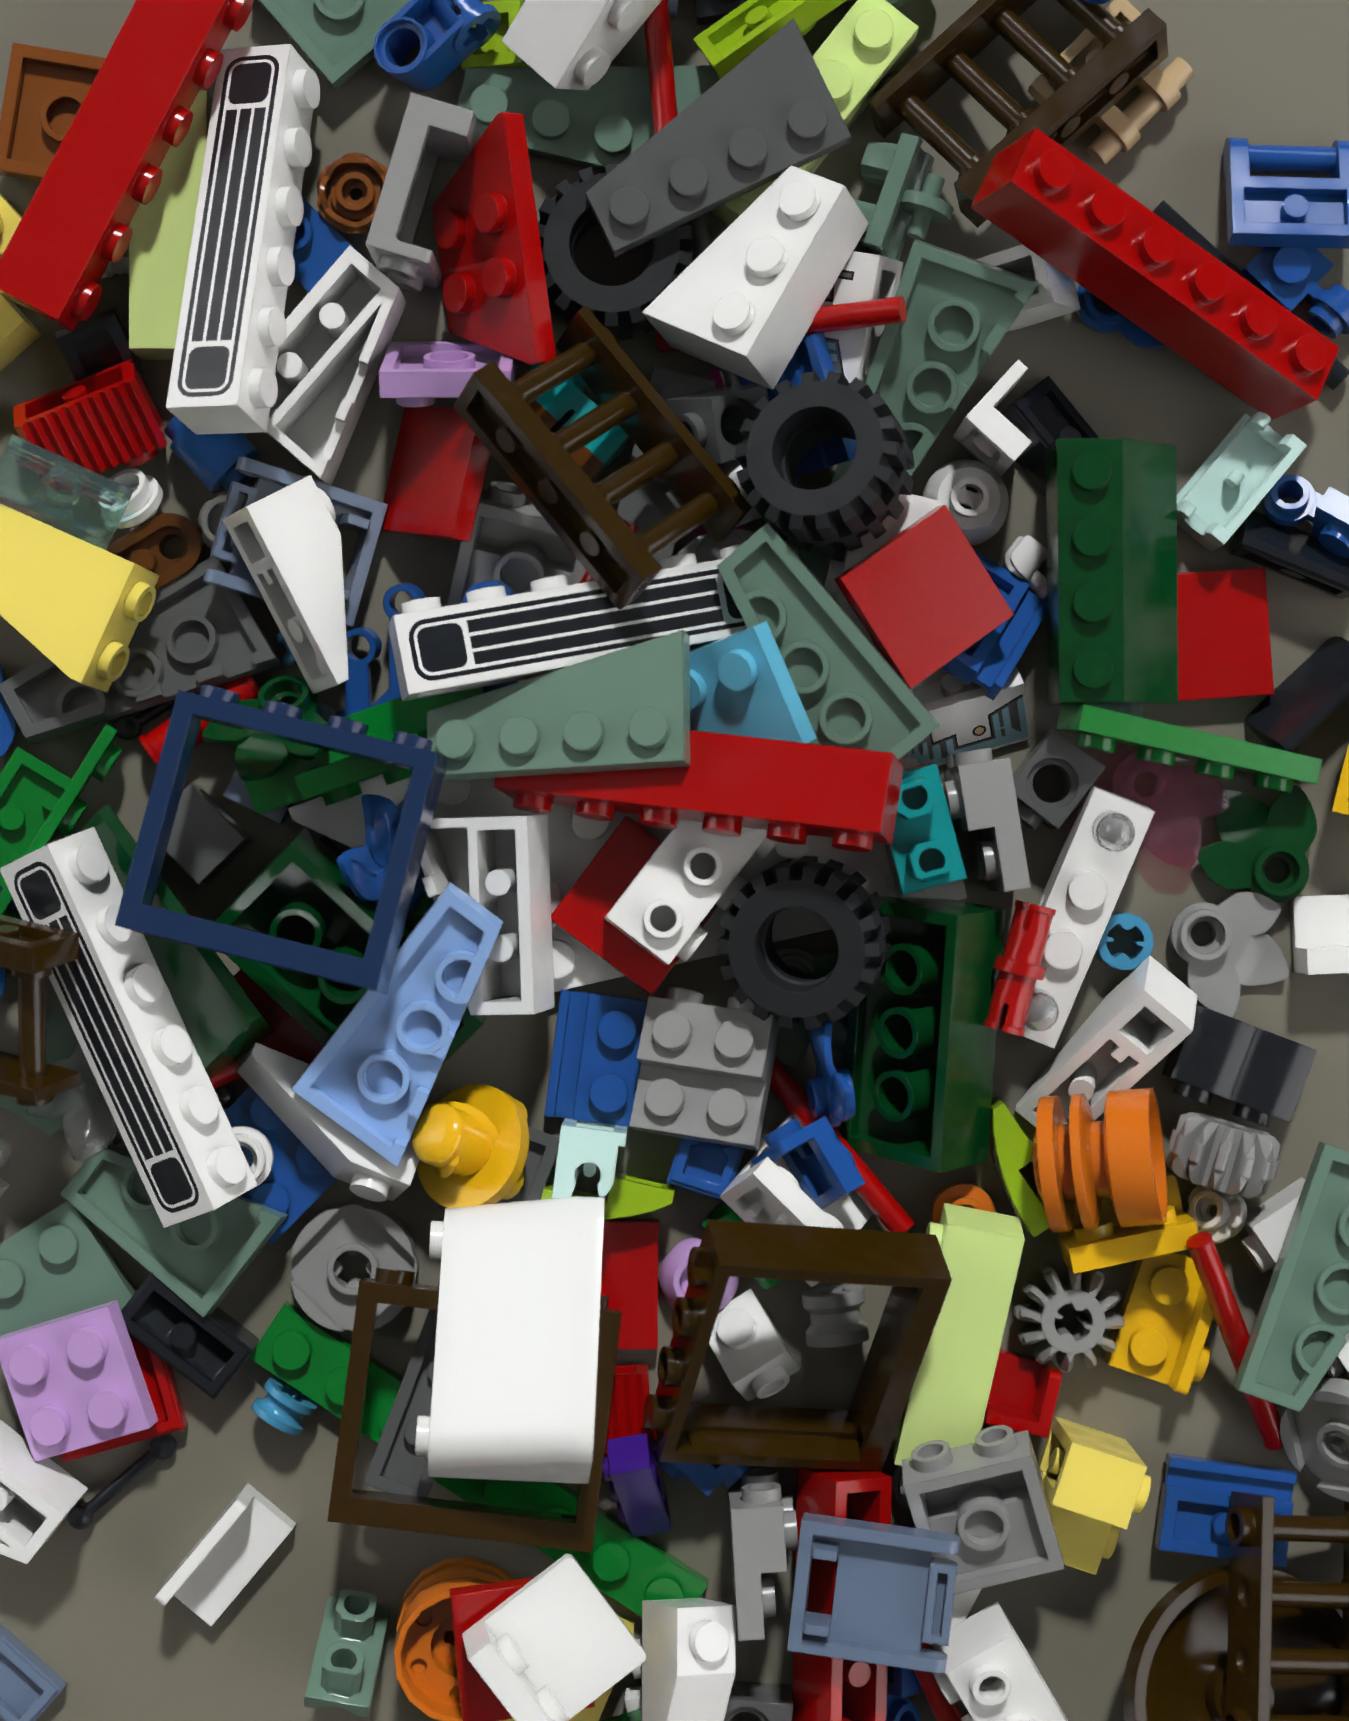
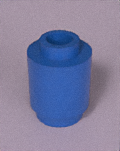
(211, 456)

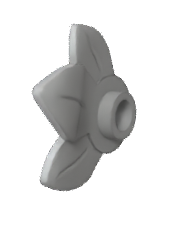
(1235, 953)

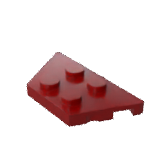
(494, 249)

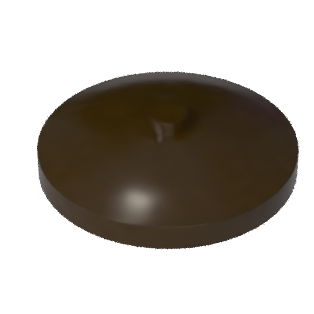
(1181, 1655)

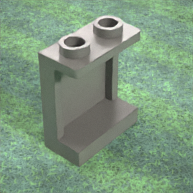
(426, 134)

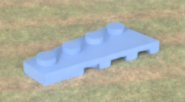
(392, 1045)

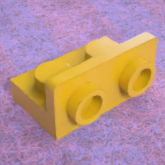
(1115, 1245)
(1164, 1323)

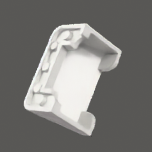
(515, 1341)

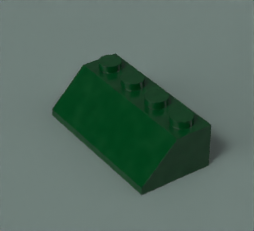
(1111, 572)
(310, 903)
(208, 997)
(920, 1037)

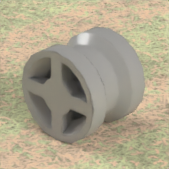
(835, 1316)

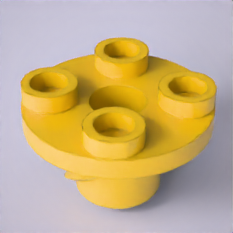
(472, 1146)

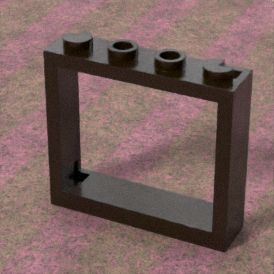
(794, 1435)
(452, 1516)

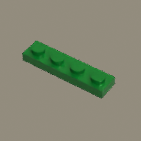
(1162, 742)

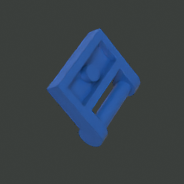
(1286, 209)

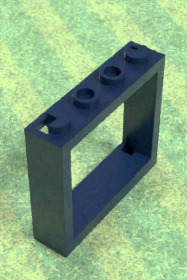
(284, 723)

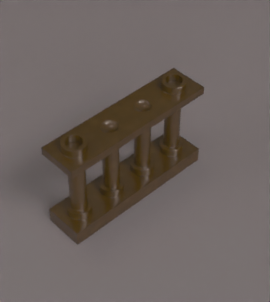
(1079, 94)
(561, 490)
(30, 954)
(1253, 1593)

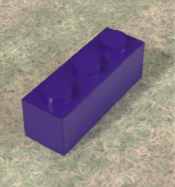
(637, 1485)

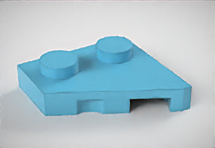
(746, 689)

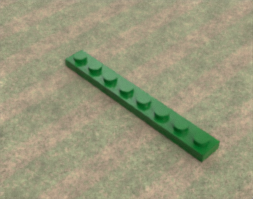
(620, 1566)

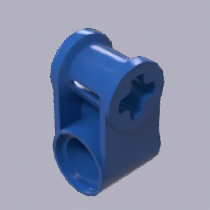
(443, 37)

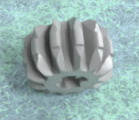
(1223, 1154)
(1055, 1337)

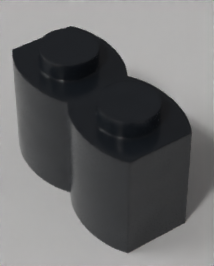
(1241, 1065)

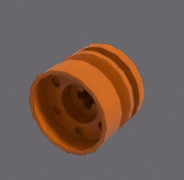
(1101, 1160)
(426, 1636)

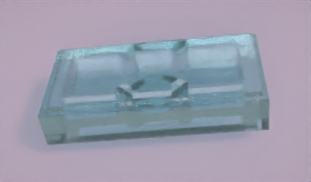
(61, 492)

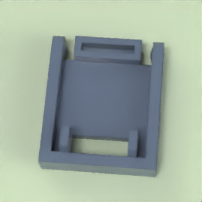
(351, 512)
(885, 1593)

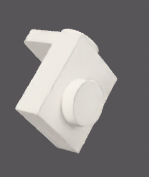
(751, 1348)

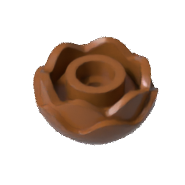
(337, 183)

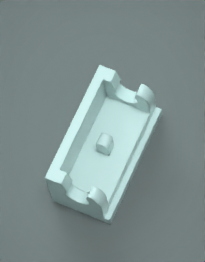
(1234, 479)
(588, 1144)

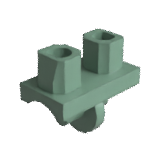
(907, 196)
(348, 1653)

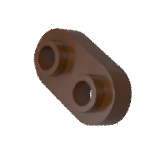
(147, 543)

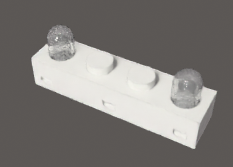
(1084, 894)

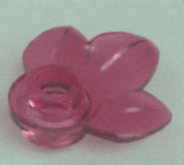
(1178, 805)

